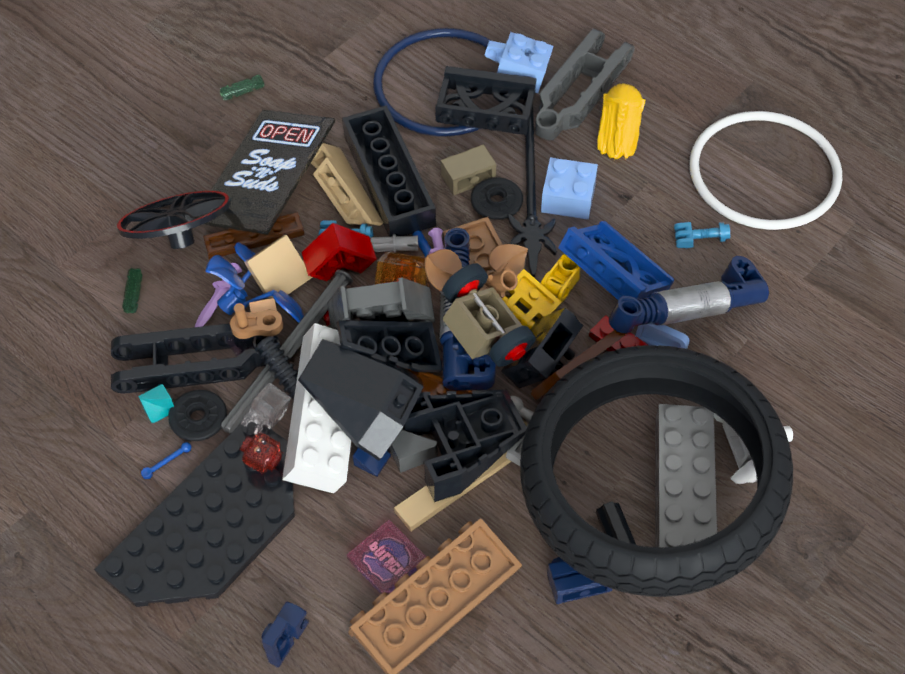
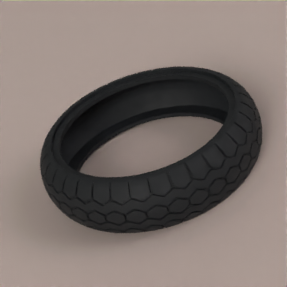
(675, 374)

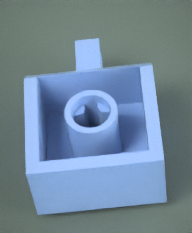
(521, 57)

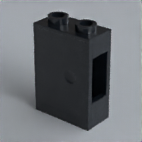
(553, 337)

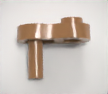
(255, 324)

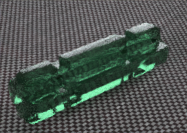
(241, 87)
(132, 290)

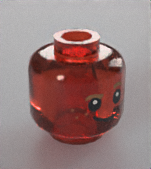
(261, 452)

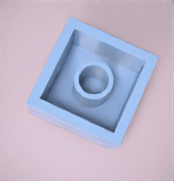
(569, 188)

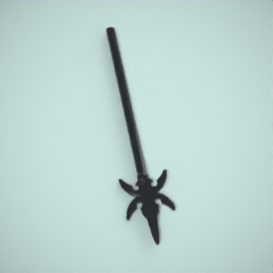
(531, 232)

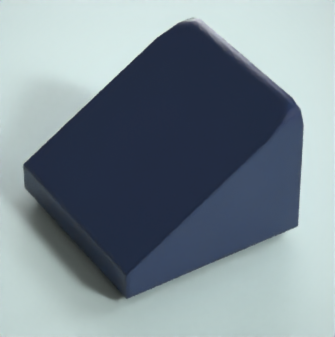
(368, 463)

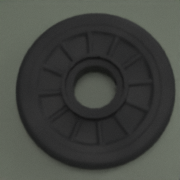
(494, 210)
(200, 429)

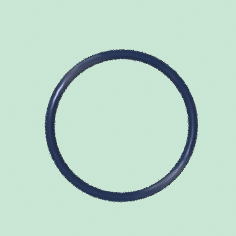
(397, 47)

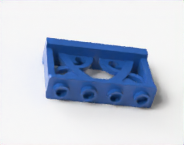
(614, 261)

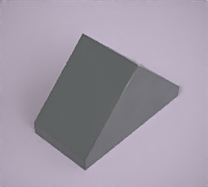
(412, 450)

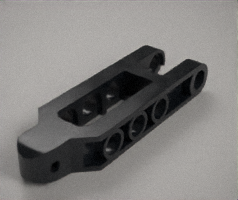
(182, 341)

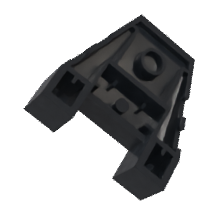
(469, 433)

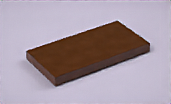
(590, 353)

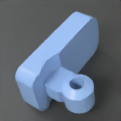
(662, 336)

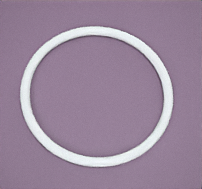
(763, 223)

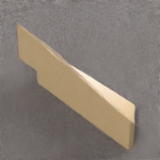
(343, 187)

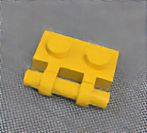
(533, 296)

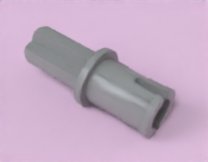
(394, 243)

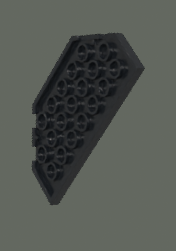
(203, 529)

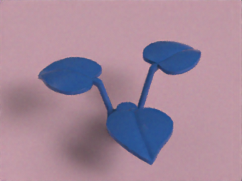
(236, 294)

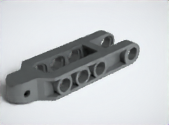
(585, 61)

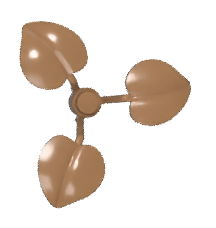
(505, 260)

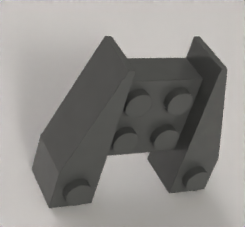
(382, 299)

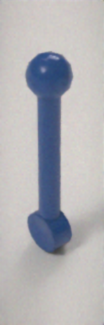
(147, 472)

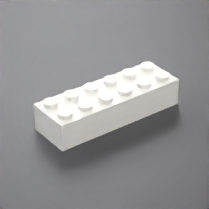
(316, 444)

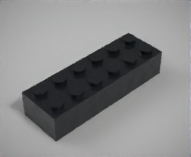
(389, 172)

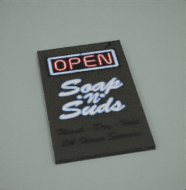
(268, 169)

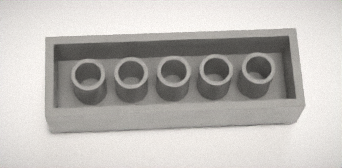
(684, 475)

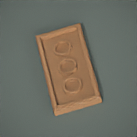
(482, 241)

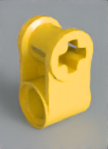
(560, 279)

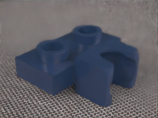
(278, 637)

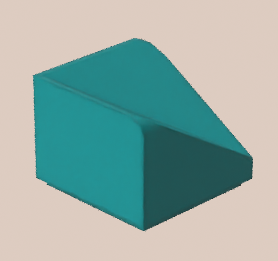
(156, 403)

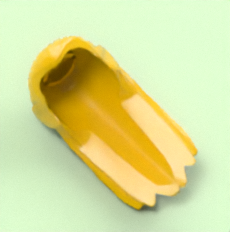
(620, 121)

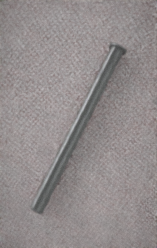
(290, 347)

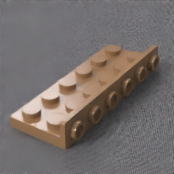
(434, 597)

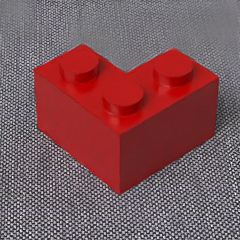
(337, 249)

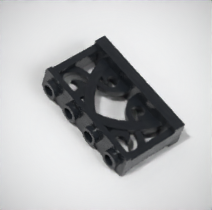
(474, 83)

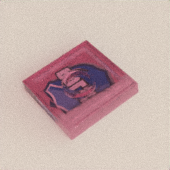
(385, 557)

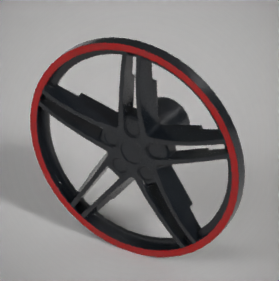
(177, 219)

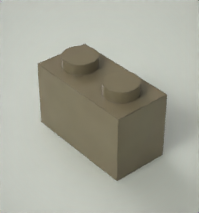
(467, 169)

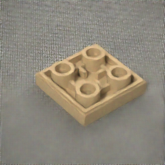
(278, 267)

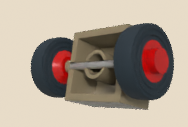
(483, 319)

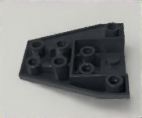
(361, 394)

